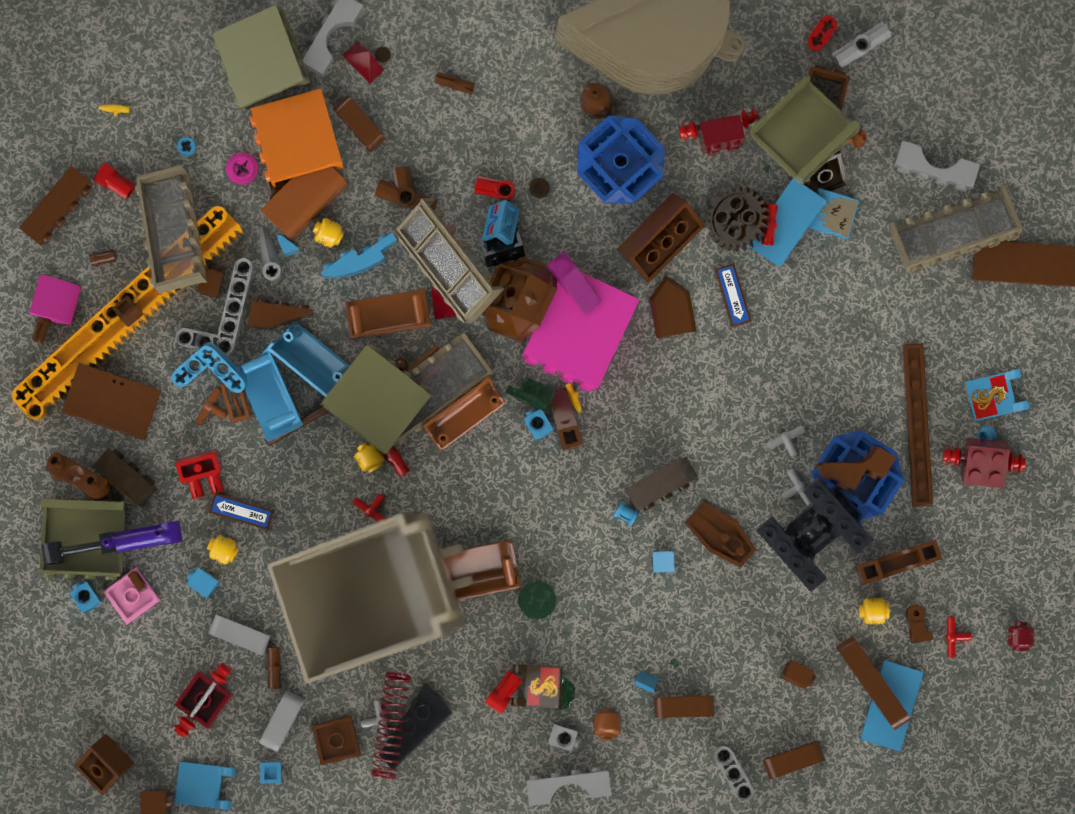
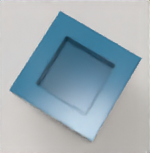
(270, 772)

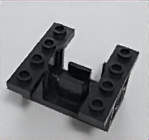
(799, 542)

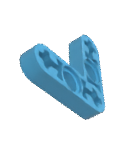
(207, 361)

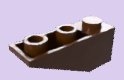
(271, 316)
(565, 421)

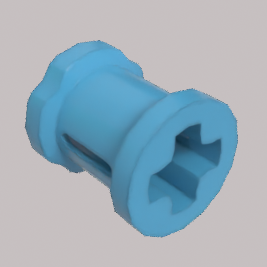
(626, 513)

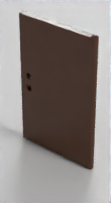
(111, 401)

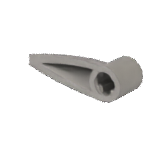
(269, 256)

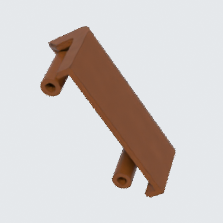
(303, 200)
(388, 314)
(464, 414)
(490, 565)

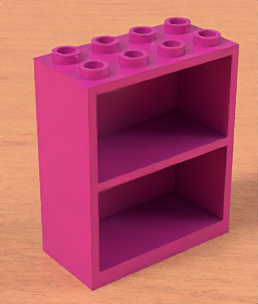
(577, 343)

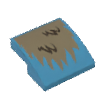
(836, 215)

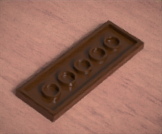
(1026, 264)

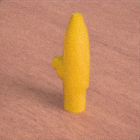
(115, 108)
(573, 395)

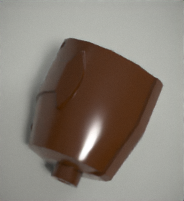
(596, 101)

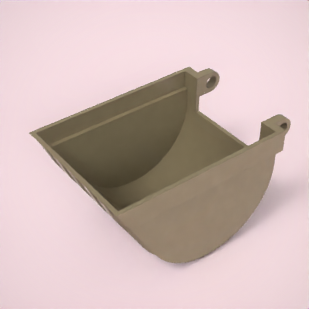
(650, 43)
(368, 595)

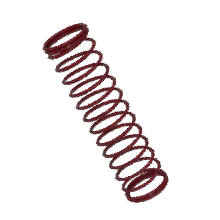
(393, 676)

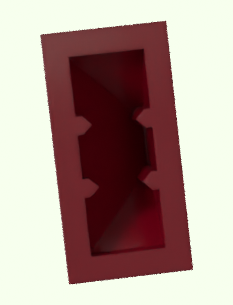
(363, 62)
(440, 308)

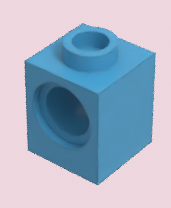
(541, 432)
(202, 582)
(93, 601)

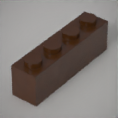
(56, 206)

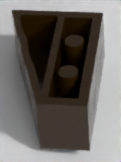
(125, 476)
(662, 484)

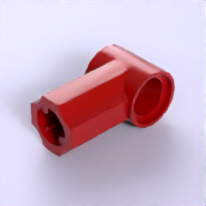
(112, 180)
(492, 188)
(502, 694)

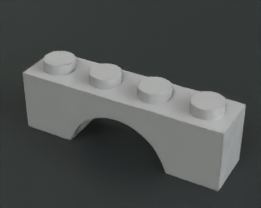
(343, 14)
(911, 159)
(595, 783)

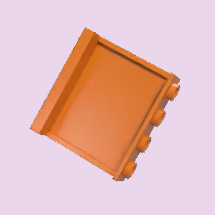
(295, 136)

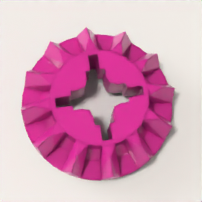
(241, 159)

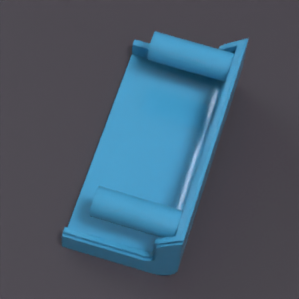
(309, 358)
(270, 397)

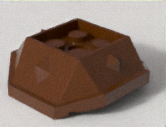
(523, 301)

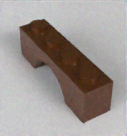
(898, 562)

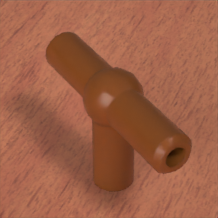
(208, 406)

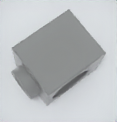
(554, 738)

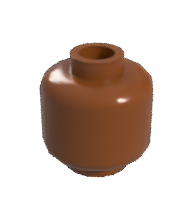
(607, 724)

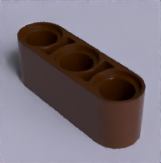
(359, 122)
(684, 706)
(794, 760)

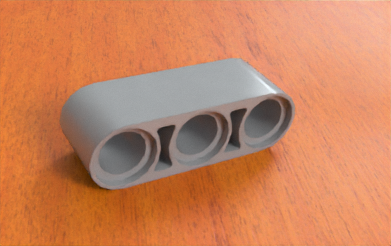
(239, 634)
(281, 721)
(741, 780)

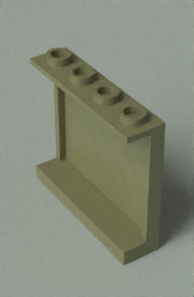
(260, 56)
(803, 130)
(376, 398)
(81, 523)

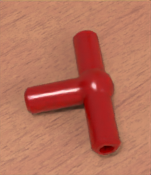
(371, 511)
(951, 637)

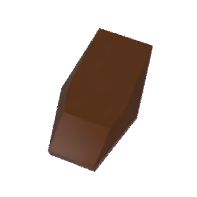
(720, 534)

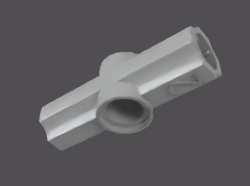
(851, 52)

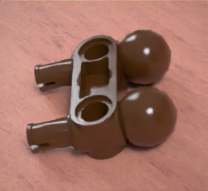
(67, 470)

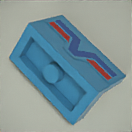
(501, 222)

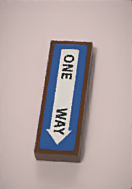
(732, 295)
(241, 511)

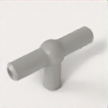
(786, 439)
(798, 488)
(374, 721)

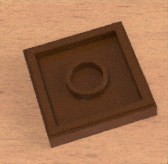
(336, 740)

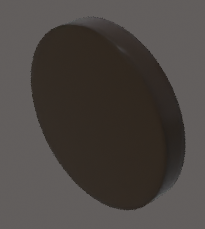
(382, 54)

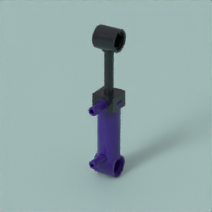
(117, 542)

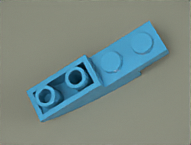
(352, 264)

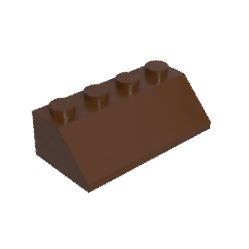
(661, 237)

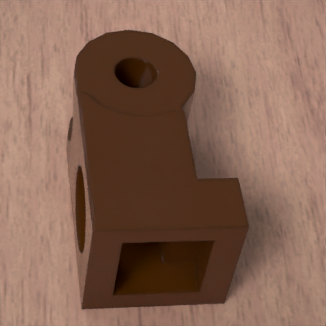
(916, 625)

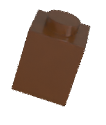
(214, 283)

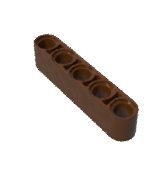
(873, 683)

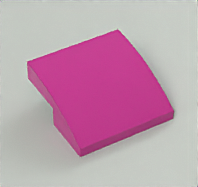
(55, 300)

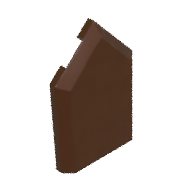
(672, 309)

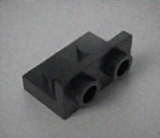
(497, 252)

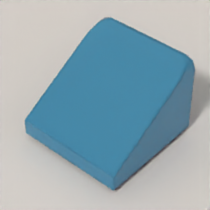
(287, 247)
(663, 561)
(646, 681)

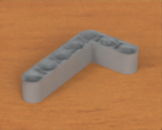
(227, 317)

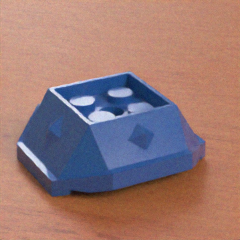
(624, 139)
(870, 495)

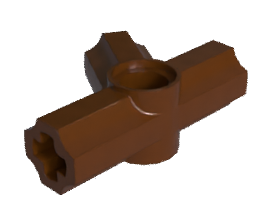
(403, 185)

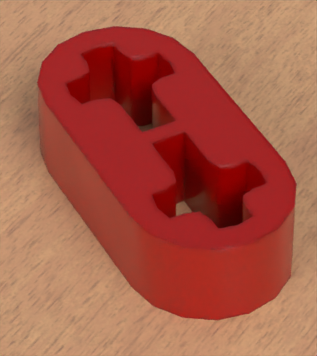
(818, 31)

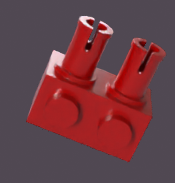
(198, 466)

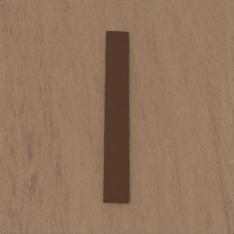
(917, 425)

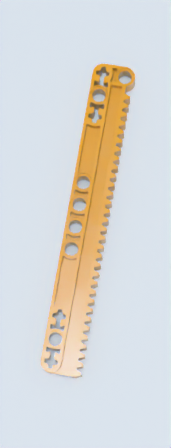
(90, 346)

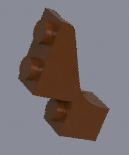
(849, 474)

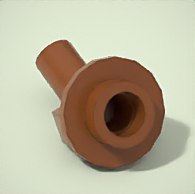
(859, 139)

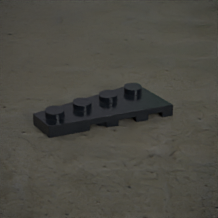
(421, 720)

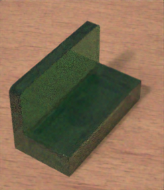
(532, 394)

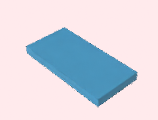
(795, 213)
(905, 686)

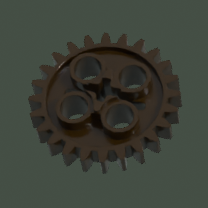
(727, 206)

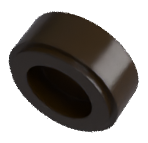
(539, 188)

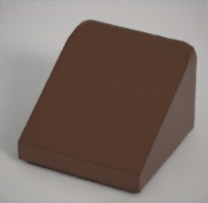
(127, 311)

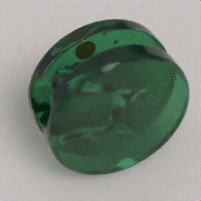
(537, 600)

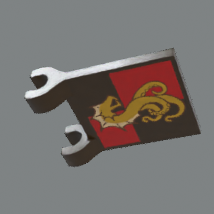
(542, 686)

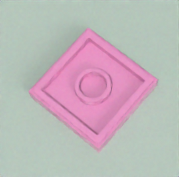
(128, 600)

